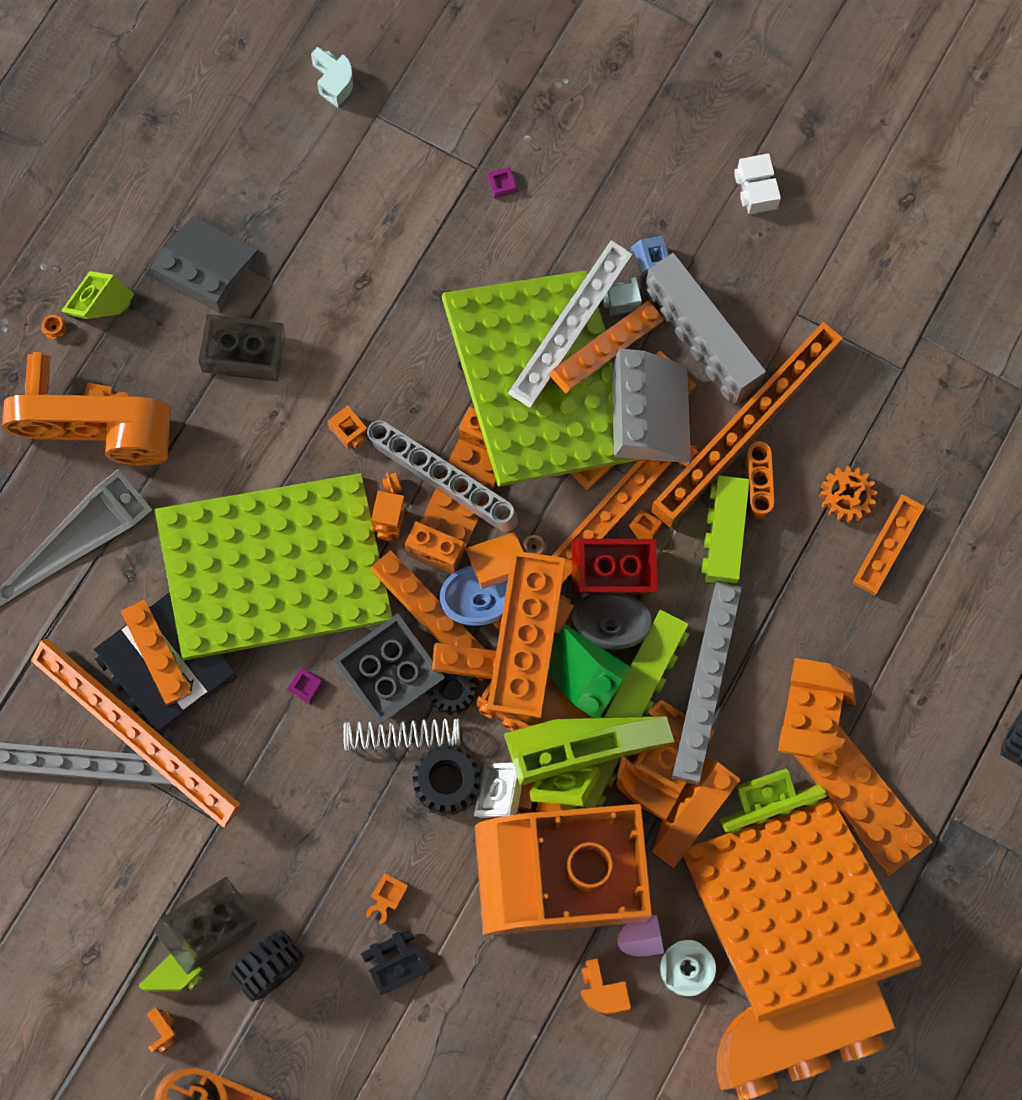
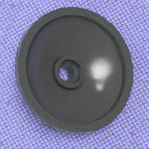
(611, 620)

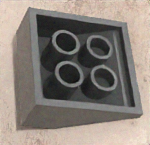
(203, 263)
(387, 669)

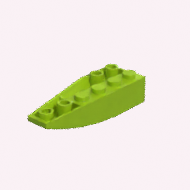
(579, 743)

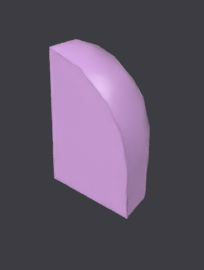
(641, 938)

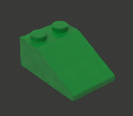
(585, 672)

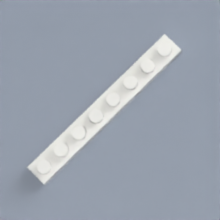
(569, 324)

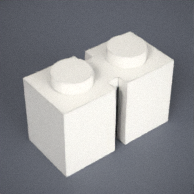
(759, 189)

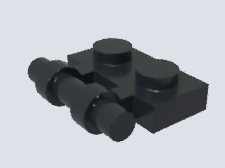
(398, 970)

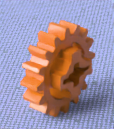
(844, 483)

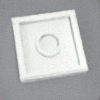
(498, 791)

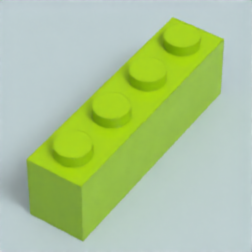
(727, 530)

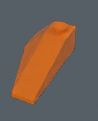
(693, 811)

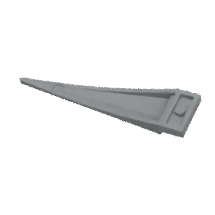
(98, 518)

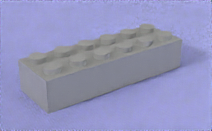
(704, 329)

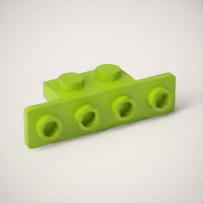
(769, 797)

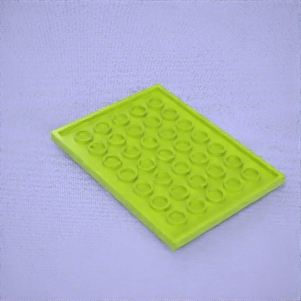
(495, 338)
(272, 566)

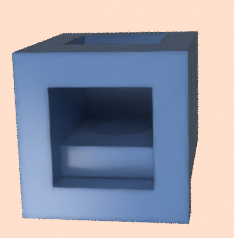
(649, 252)

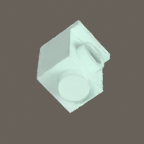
(622, 297)

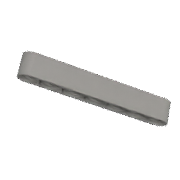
(447, 485)

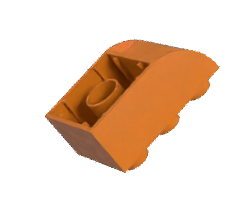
(562, 870)
(800, 1040)

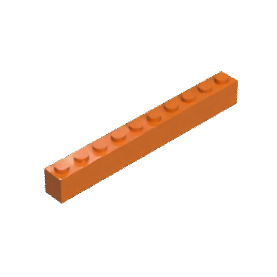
(746, 425)

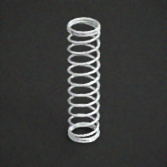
(348, 739)

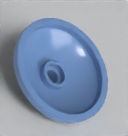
(469, 603)

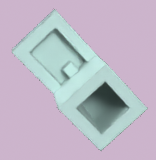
(337, 78)

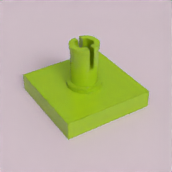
(566, 789)

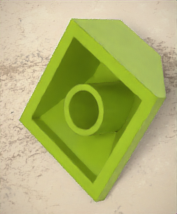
(98, 297)

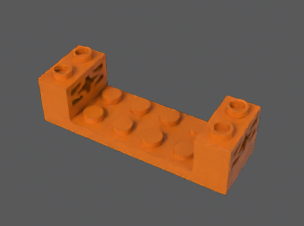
(446, 524)

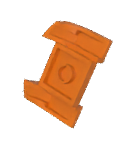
(815, 711)
(650, 778)

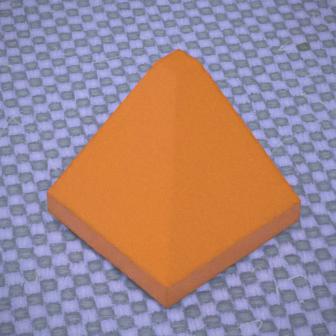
(645, 525)

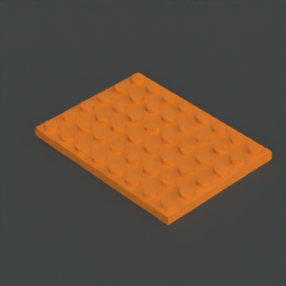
(798, 910)

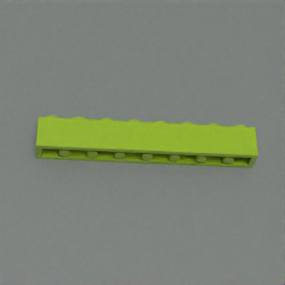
(639, 686)

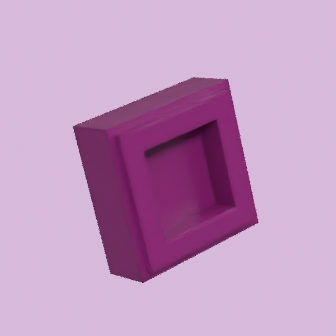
(502, 182)
(305, 686)

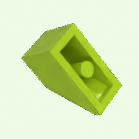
(171, 977)

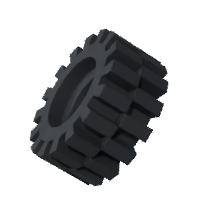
(453, 705)

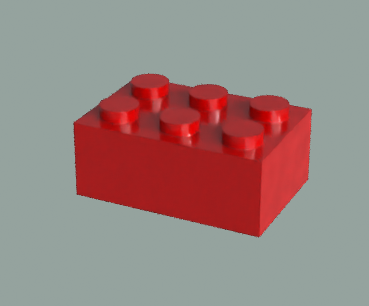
(614, 566)

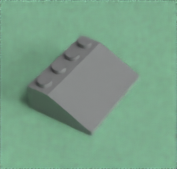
(650, 407)

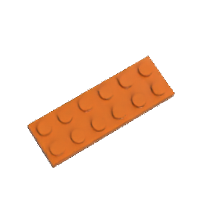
(526, 634)
(869, 807)

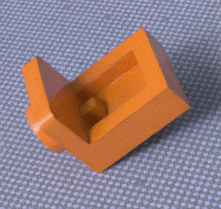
(163, 1023)

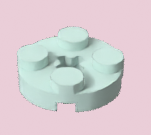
(675, 978)

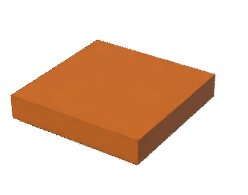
(493, 559)

